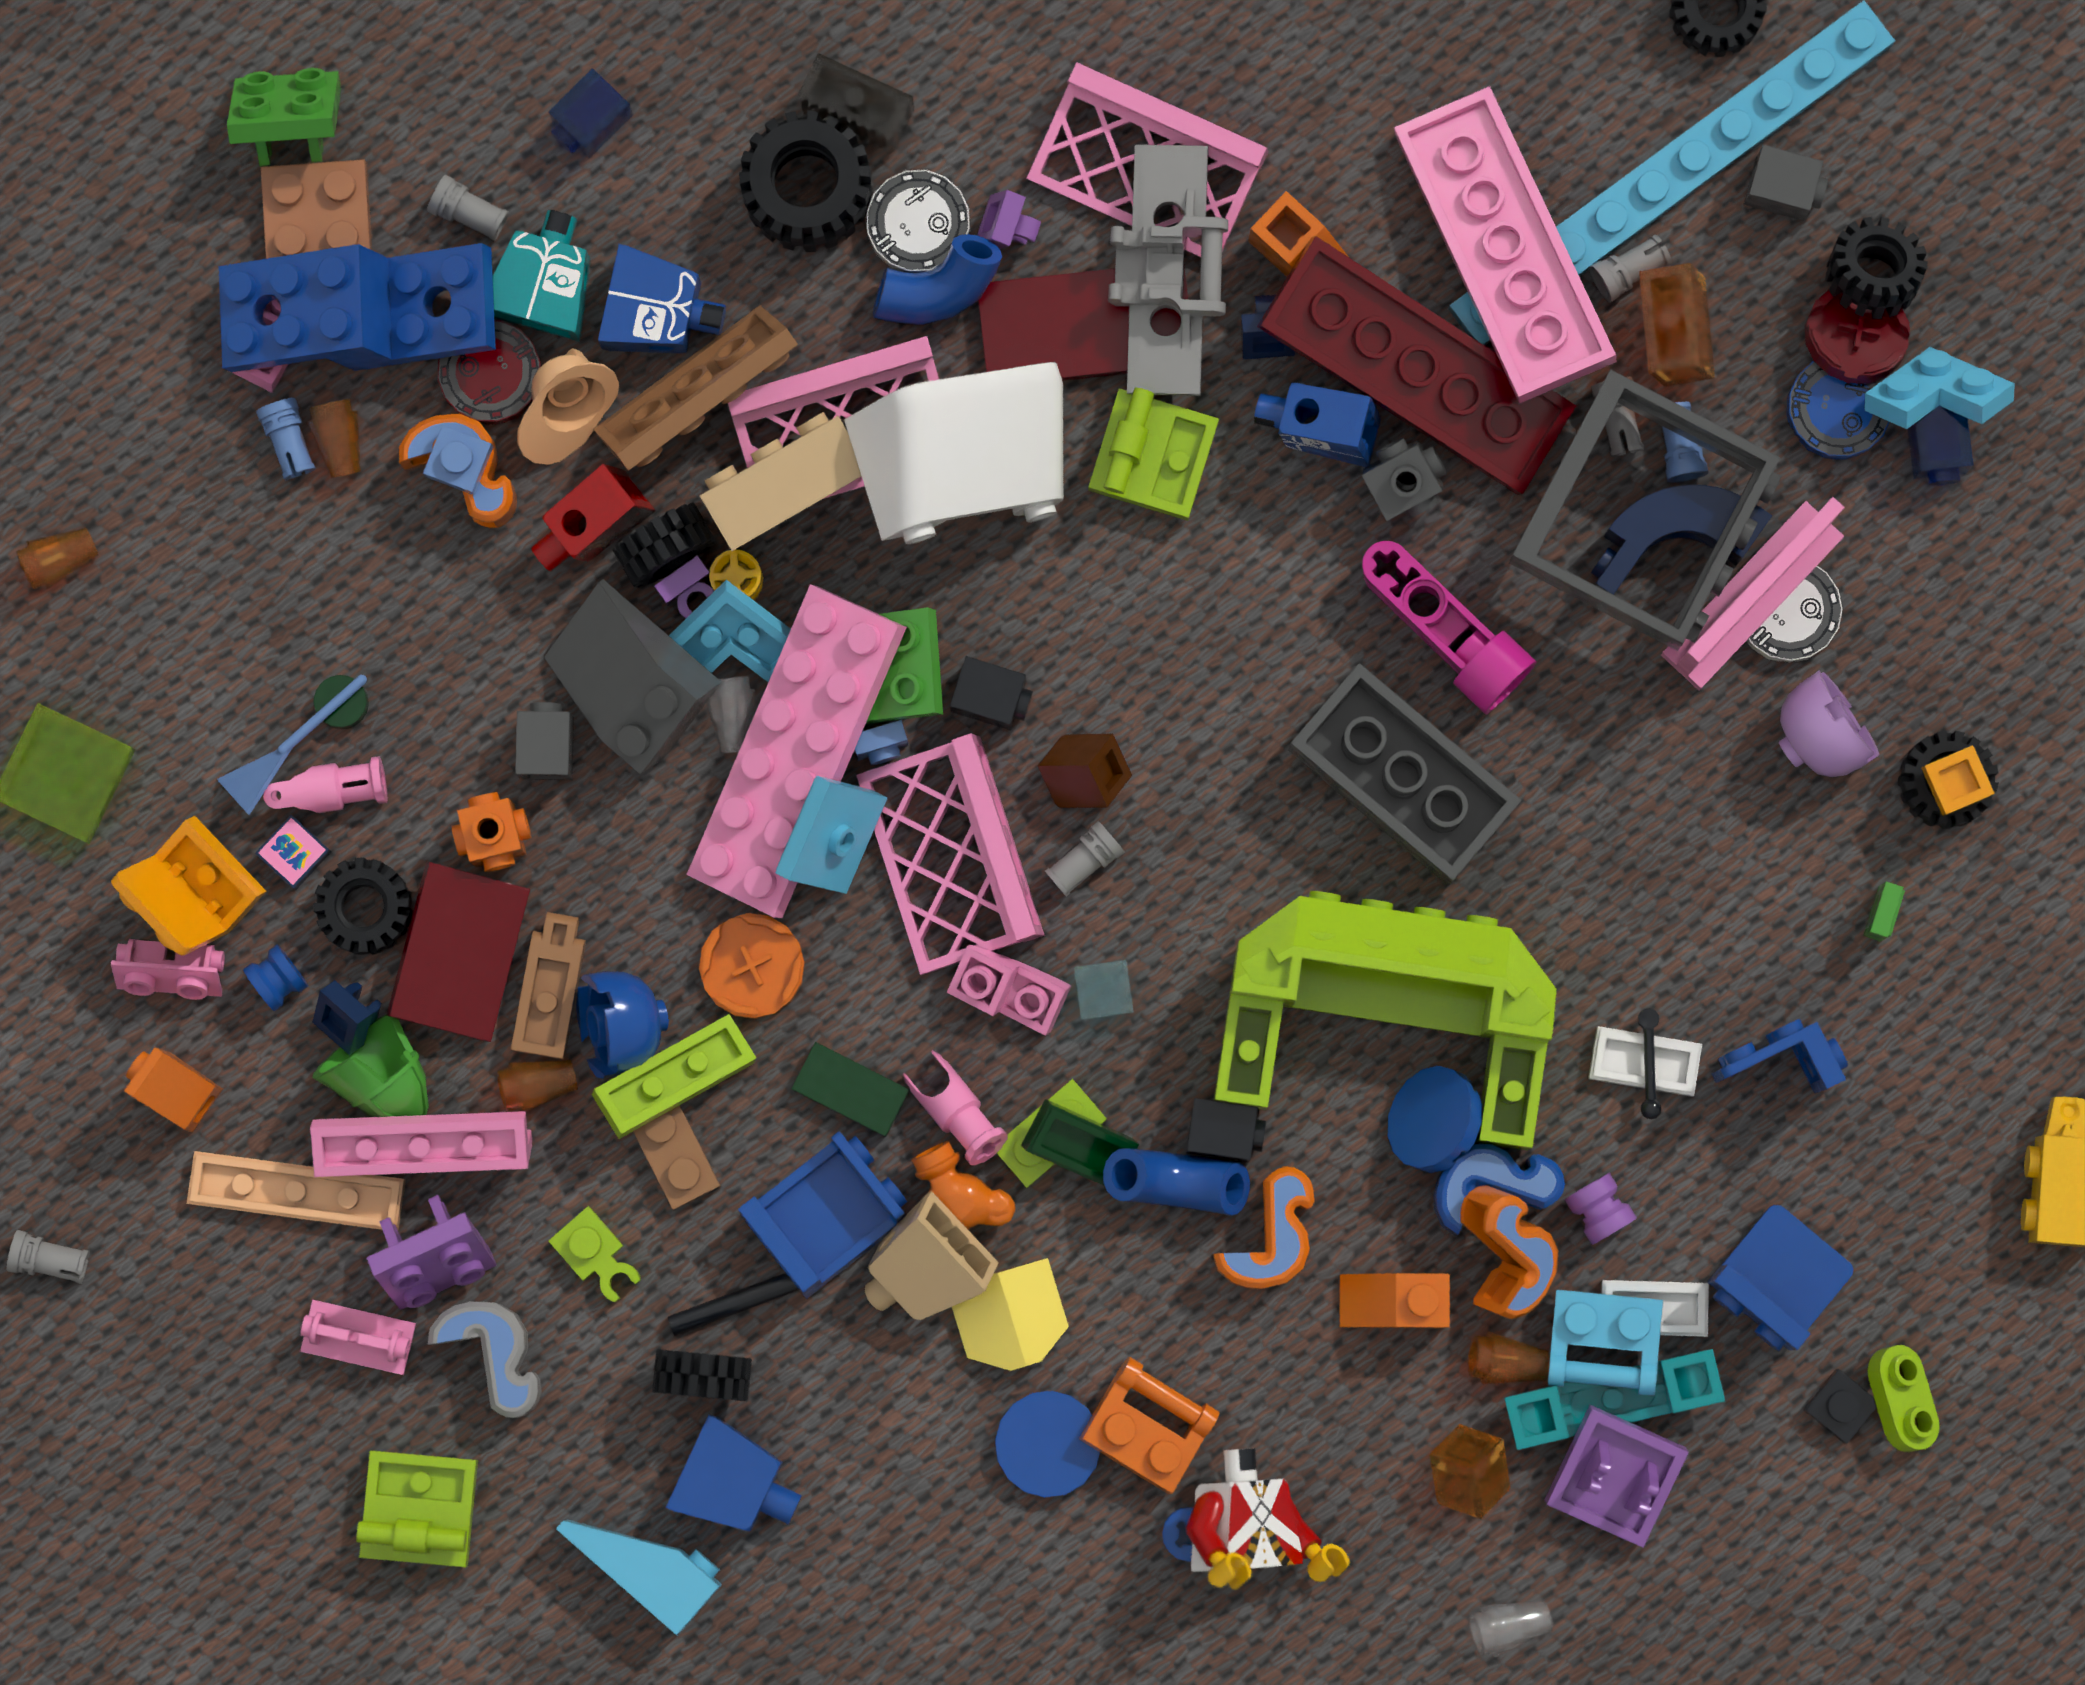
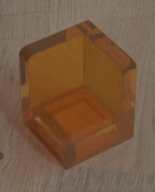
(1470, 1471)

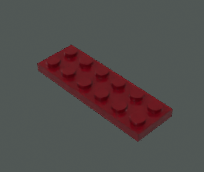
(1413, 365)

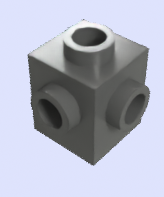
(1394, 495)

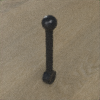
(1648, 1020)

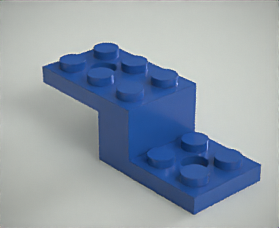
(356, 307)

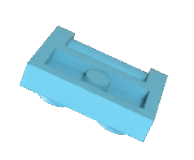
(1610, 1324)

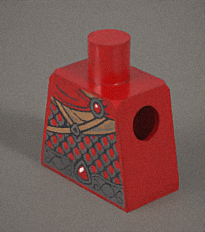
(610, 507)

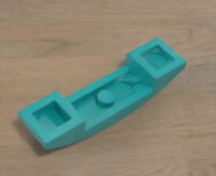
(1558, 1411)

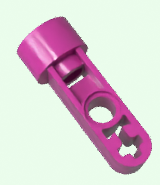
(1485, 663)

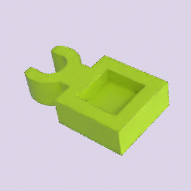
(590, 1248)

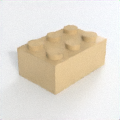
(781, 480)

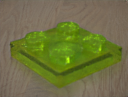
(64, 773)

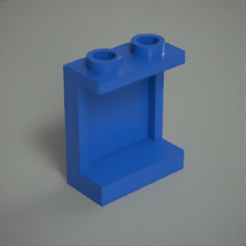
(825, 1214)

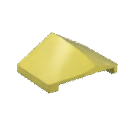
(1014, 1318)

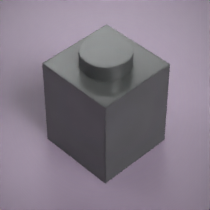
(1785, 183)
(544, 743)

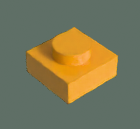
(1957, 780)

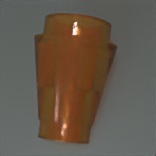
(337, 436)
(55, 556)
(534, 1083)
(1505, 1360)

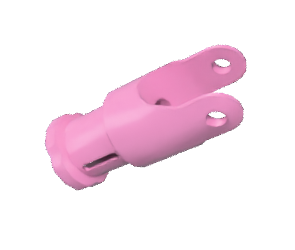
(325, 787)
(959, 1113)

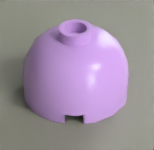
(1823, 729)

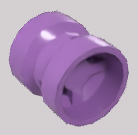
(1602, 1211)

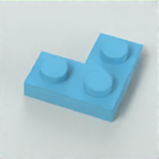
(1936, 381)
(733, 626)

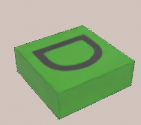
(1884, 911)

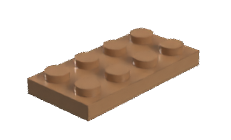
(696, 386)

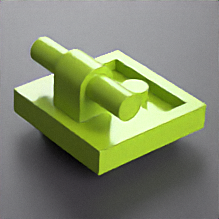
(1153, 453)
(418, 1509)

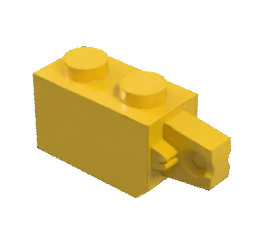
(2058, 1172)

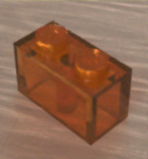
(1677, 324)

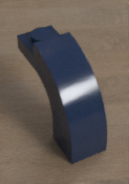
(1668, 514)

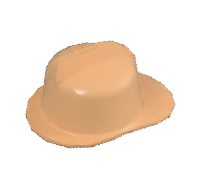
(566, 406)

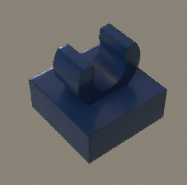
(1254, 340)
(343, 1016)

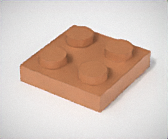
(315, 207)

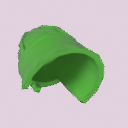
(381, 1075)

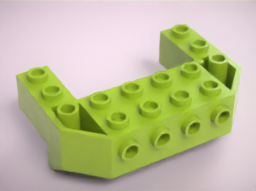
(1399, 972)

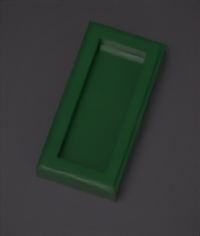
(850, 1089)
(1074, 1141)

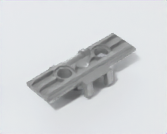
(1153, 265)

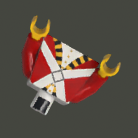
(1253, 1526)

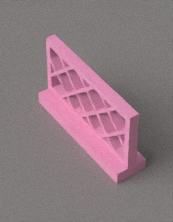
(1152, 116)
(827, 383)
(1758, 591)
(993, 840)

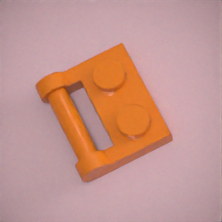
(1139, 1440)

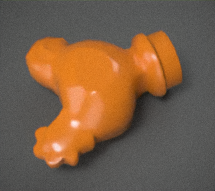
(962, 1192)

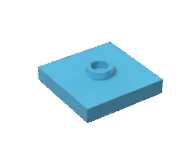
(831, 834)

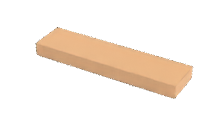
(293, 1191)

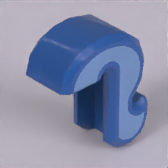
(1491, 1166)

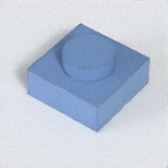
(458, 460)
(882, 743)

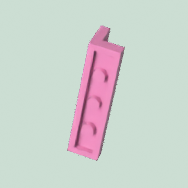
(420, 1144)

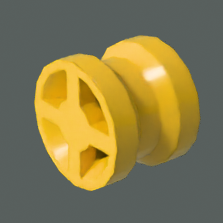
(736, 568)

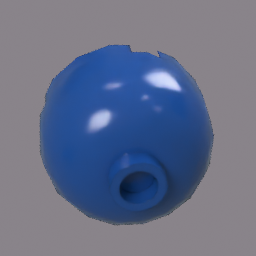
(620, 1021)

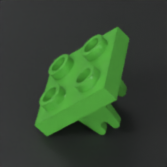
(284, 109)
(914, 675)

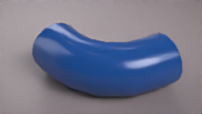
(940, 291)
(1177, 1180)

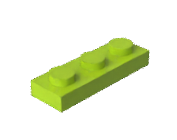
(674, 1076)

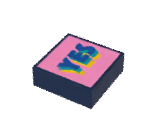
(293, 852)

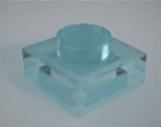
(1103, 990)

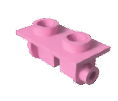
(143, 970)
(357, 1337)

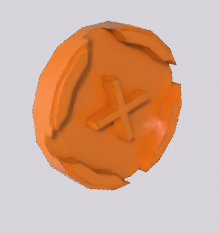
(751, 966)

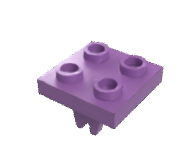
(432, 1260)
(1616, 1476)

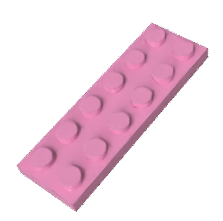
(1505, 245)
(799, 732)

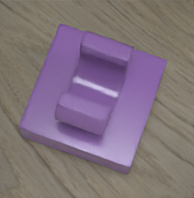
(1004, 220)
(684, 583)

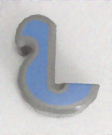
(503, 1348)

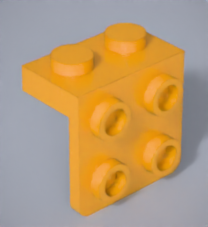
(189, 889)

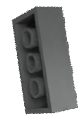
(1404, 774)

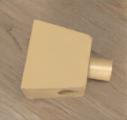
(928, 1262)

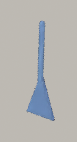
(251, 780)

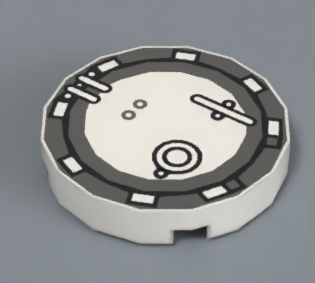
(916, 220)
(1802, 622)

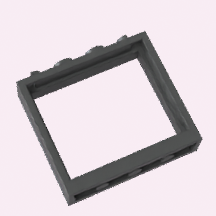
(1735, 533)

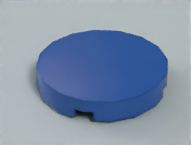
(1434, 1119)
(1042, 1445)

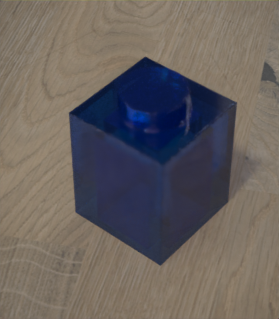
(589, 115)
(1940, 447)

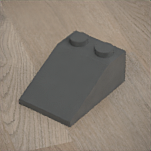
(629, 678)

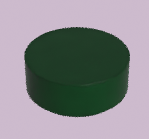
(351, 711)

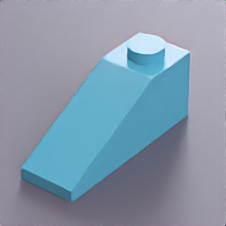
(655, 1574)

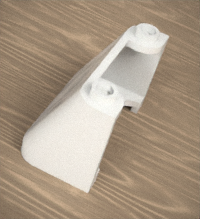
(962, 449)

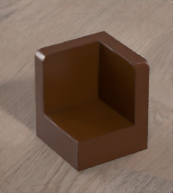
(1085, 770)

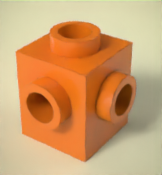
(507, 844)

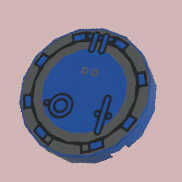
(1832, 415)

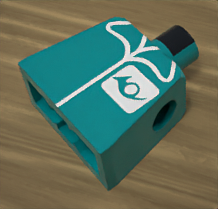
(543, 279)

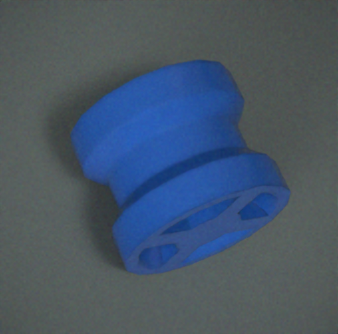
(275, 977)
(1175, 1534)

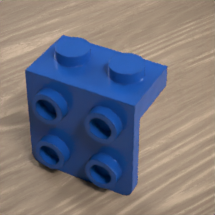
(1818, 1058)
(1780, 1278)

